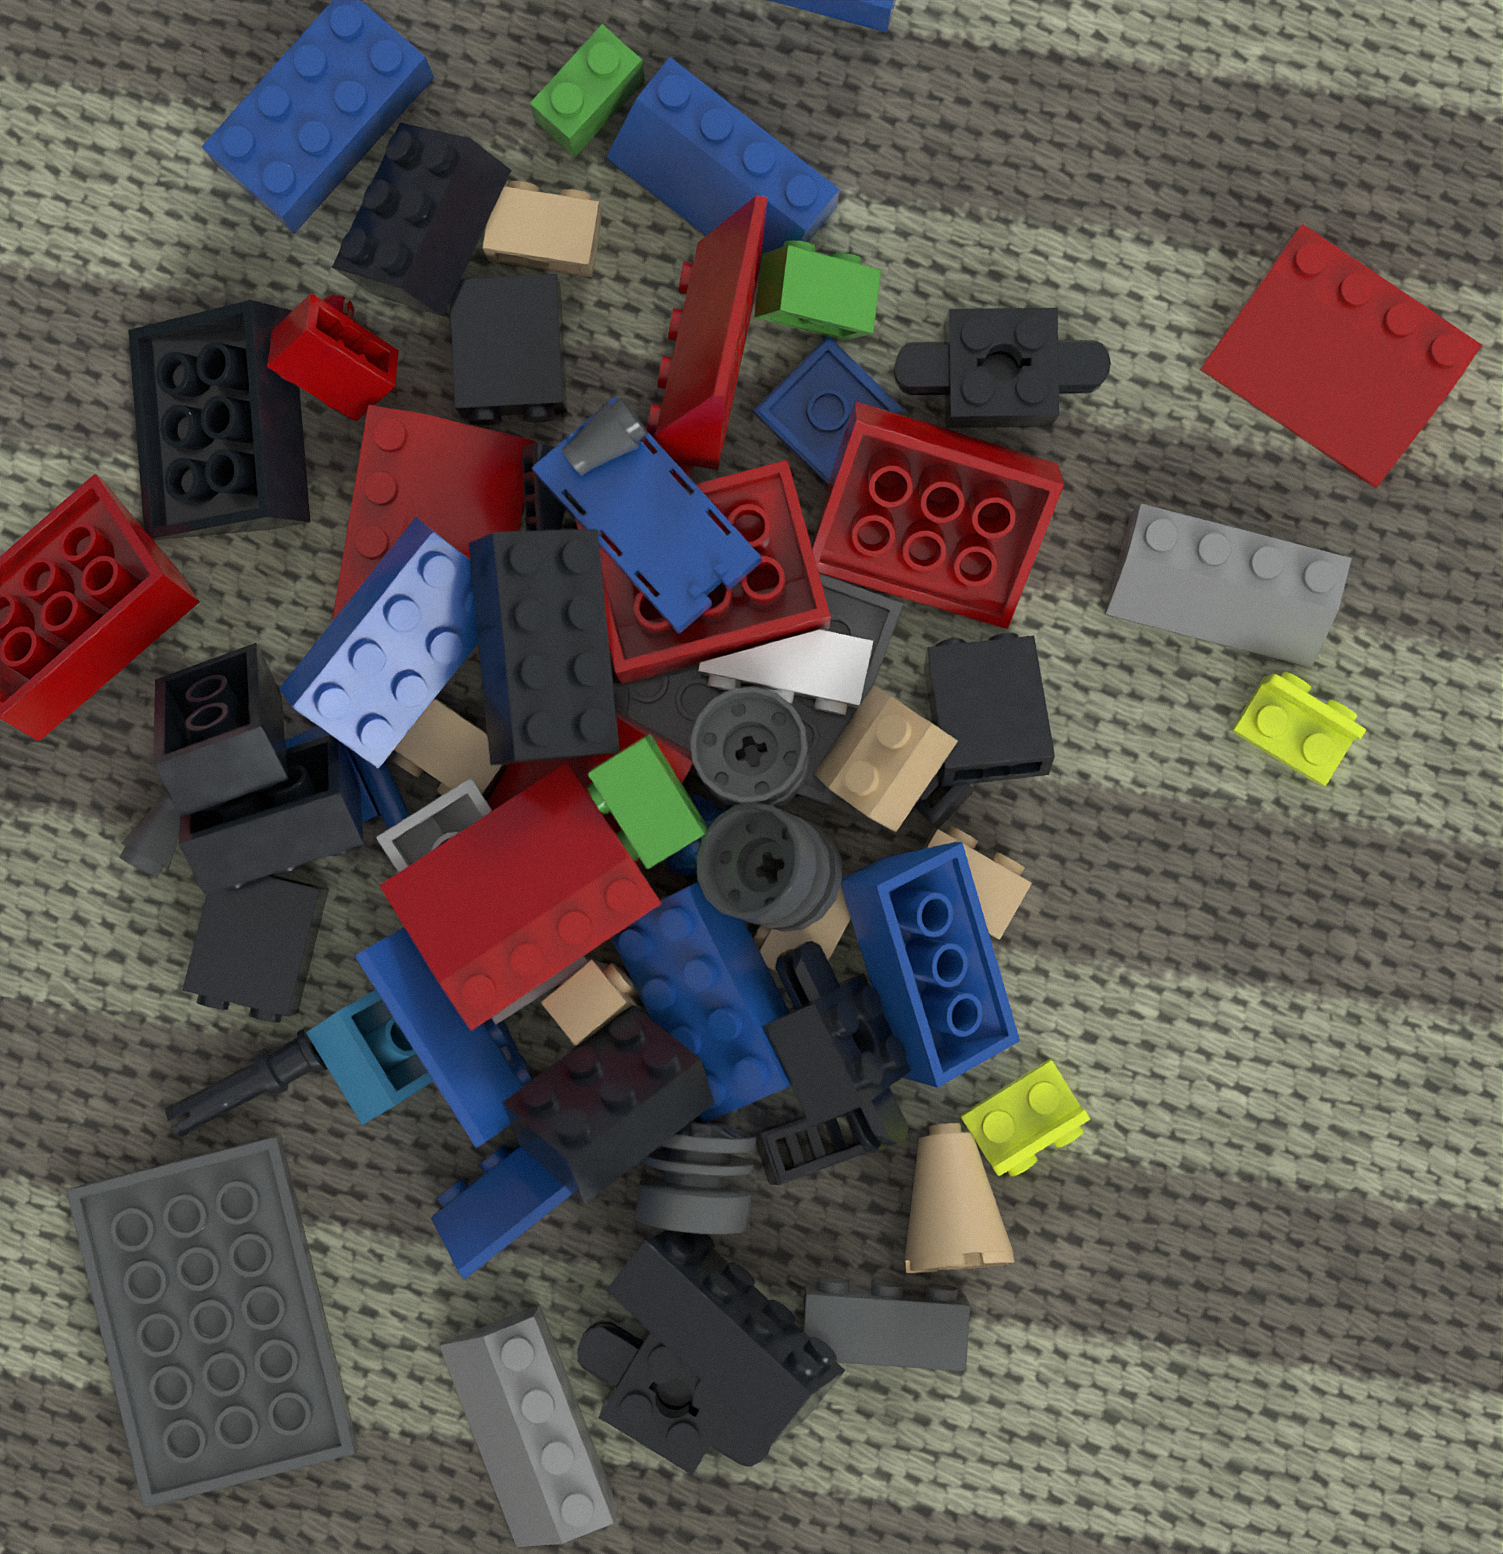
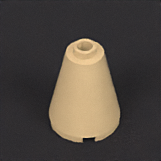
(953, 1207)

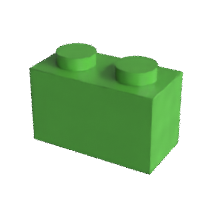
(588, 90)
(817, 291)
(646, 802)

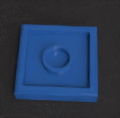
(815, 404)

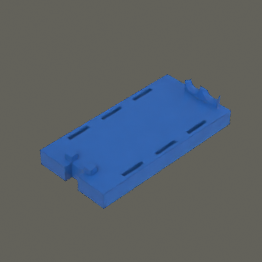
(654, 526)

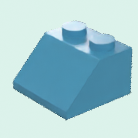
(369, 1057)

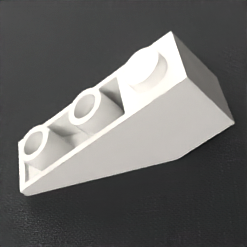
(808, 665)

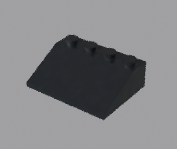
(216, 425)

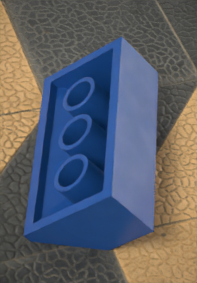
(713, 160)
(931, 960)
(462, 1062)
(495, 1207)

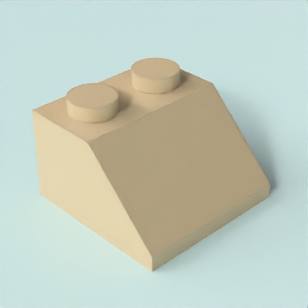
(884, 759)

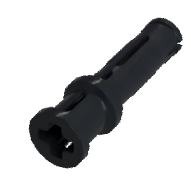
(269, 1072)

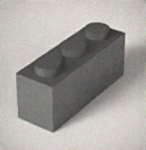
(889, 1324)

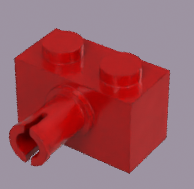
(333, 356)

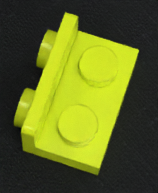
(1298, 727)
(1025, 1119)

